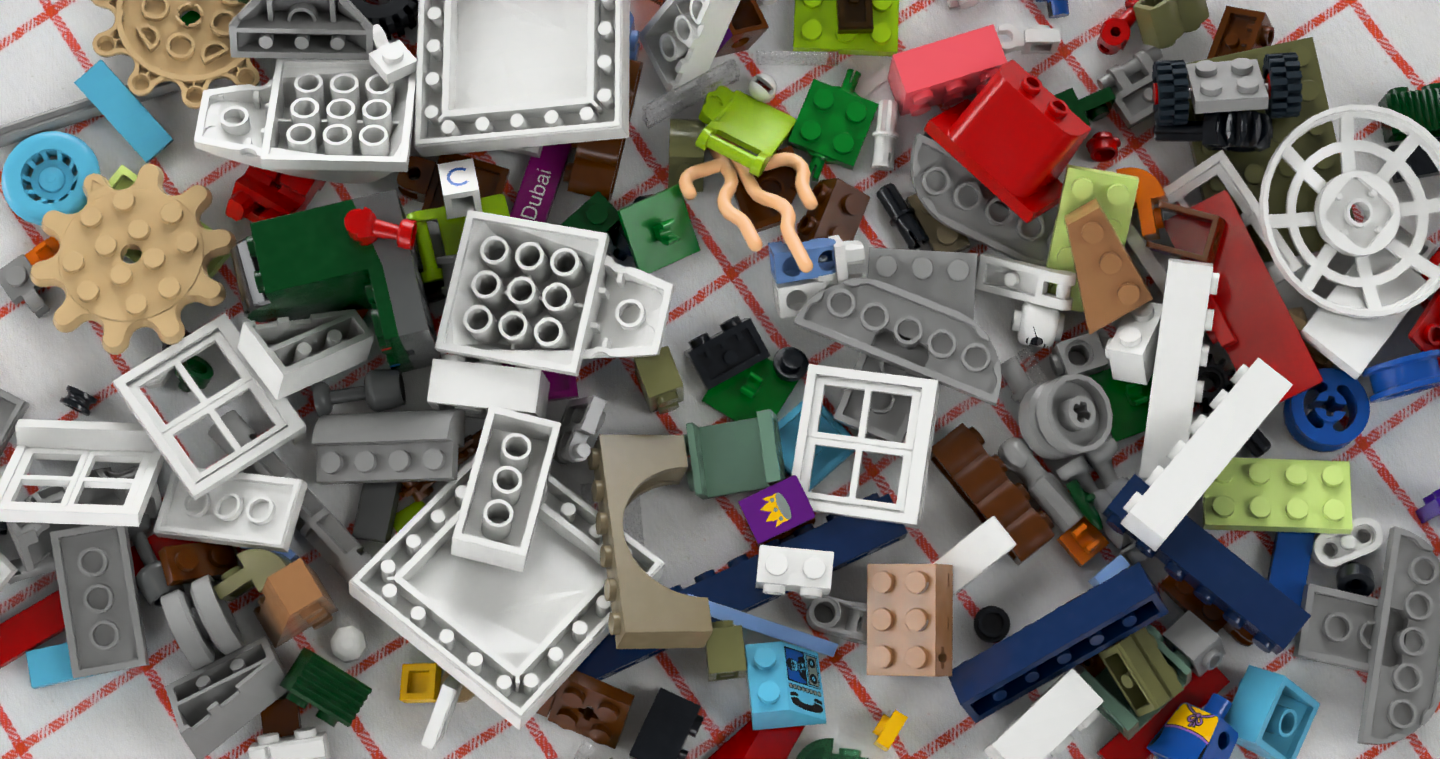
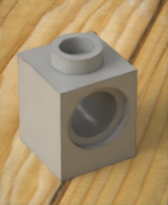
(1089, 346)
(1195, 642)

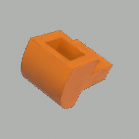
(1147, 195)

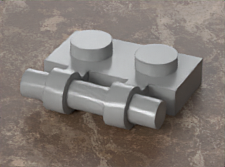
(1133, 100)
(579, 420)

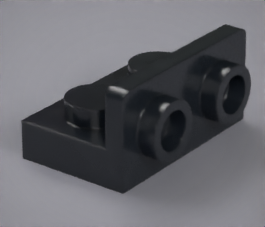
(726, 352)

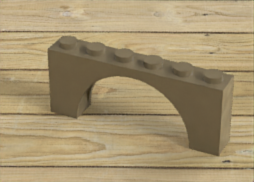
(642, 609)

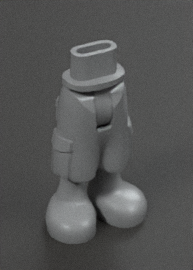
(1101, 462)

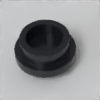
(790, 364)
(991, 624)

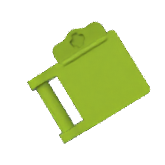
(745, 123)
(450, 232)

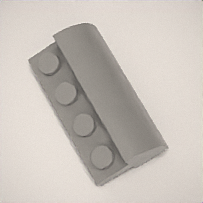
(388, 446)

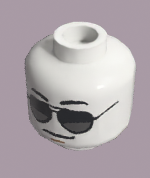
(1037, 325)

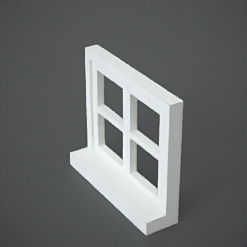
(1219, 166)
(282, 414)
(88, 444)
(915, 450)

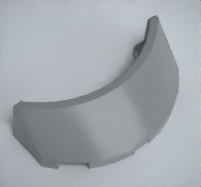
(34, 539)

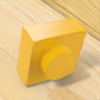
(420, 682)
(888, 729)

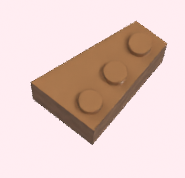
(1104, 270)
(293, 603)

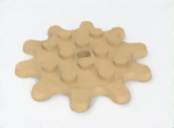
(172, 51)
(140, 293)

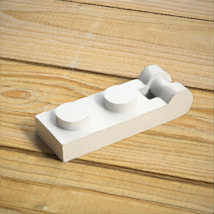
(1025, 281)

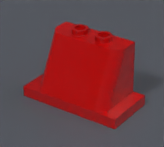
(1013, 139)

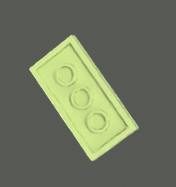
(1081, 185)
(1280, 496)

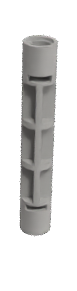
(314, 520)

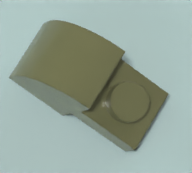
(683, 150)
(257, 567)

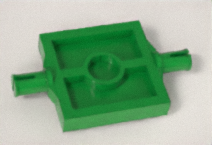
(833, 124)

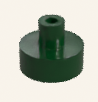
(199, 370)

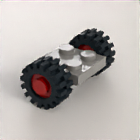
(1226, 87)

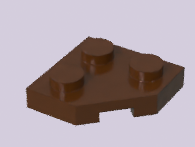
(776, 181)

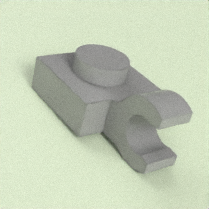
(19, 287)

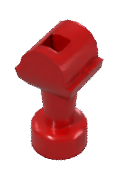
(1116, 31)
(366, 229)

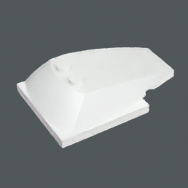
(313, 121)
(547, 297)

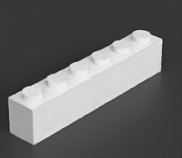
(1178, 359)
(1206, 454)

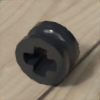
(78, 400)

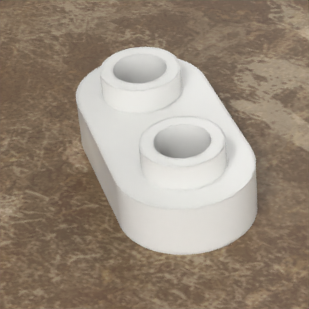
(1347, 546)

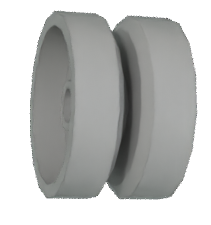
(1065, 417)
(196, 624)

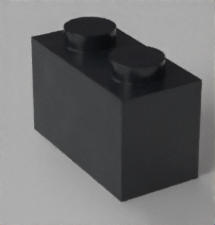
(667, 728)

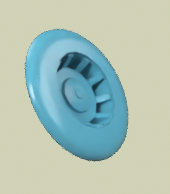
(52, 179)

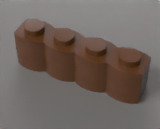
(598, 161)
(989, 492)

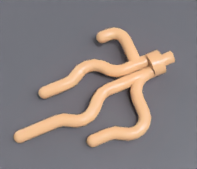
(730, 170)

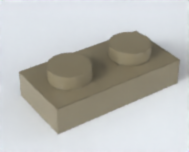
(940, 237)

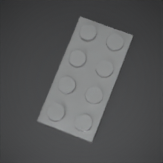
(99, 599)

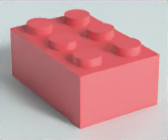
(945, 70)

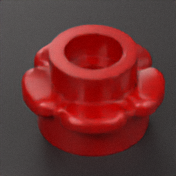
(1103, 146)

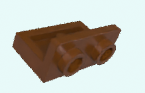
(837, 212)

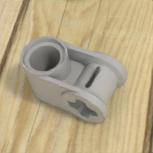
(844, 620)

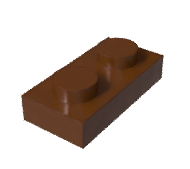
(195, 560)

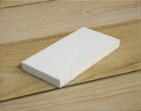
(1352, 340)
(240, 512)

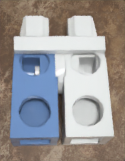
(830, 261)

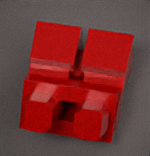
(259, 198)

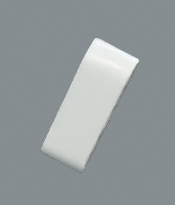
(977, 552)

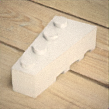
(686, 38)

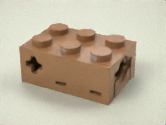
(909, 619)

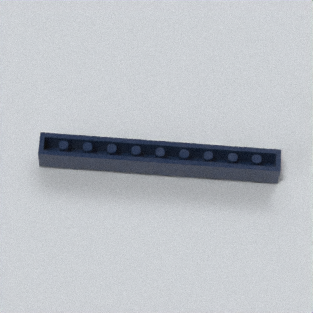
(735, 587)

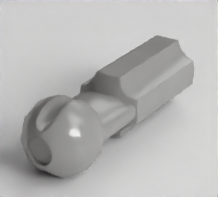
(1041, 484)

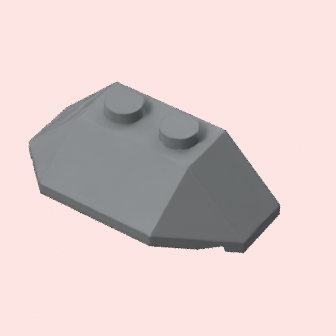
(301, 30)

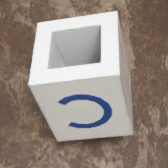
(459, 188)

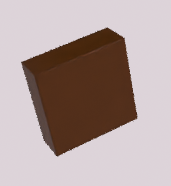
(281, 717)

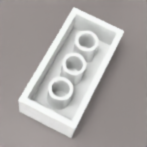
(505, 488)

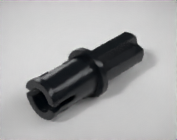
(902, 216)

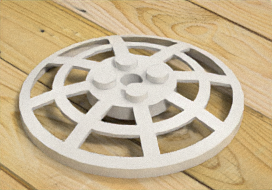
(1355, 188)

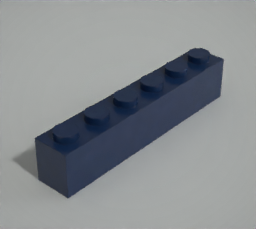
(1218, 577)
(1057, 642)

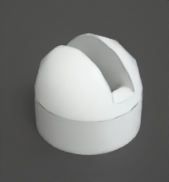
(758, 92)

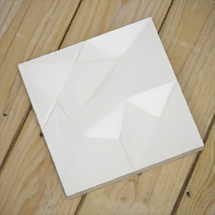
(520, 74)
(491, 626)

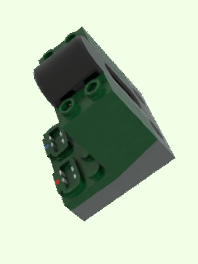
(313, 266)

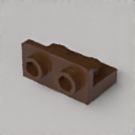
(1241, 31)

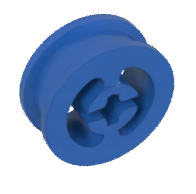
(1404, 376)
(1316, 428)

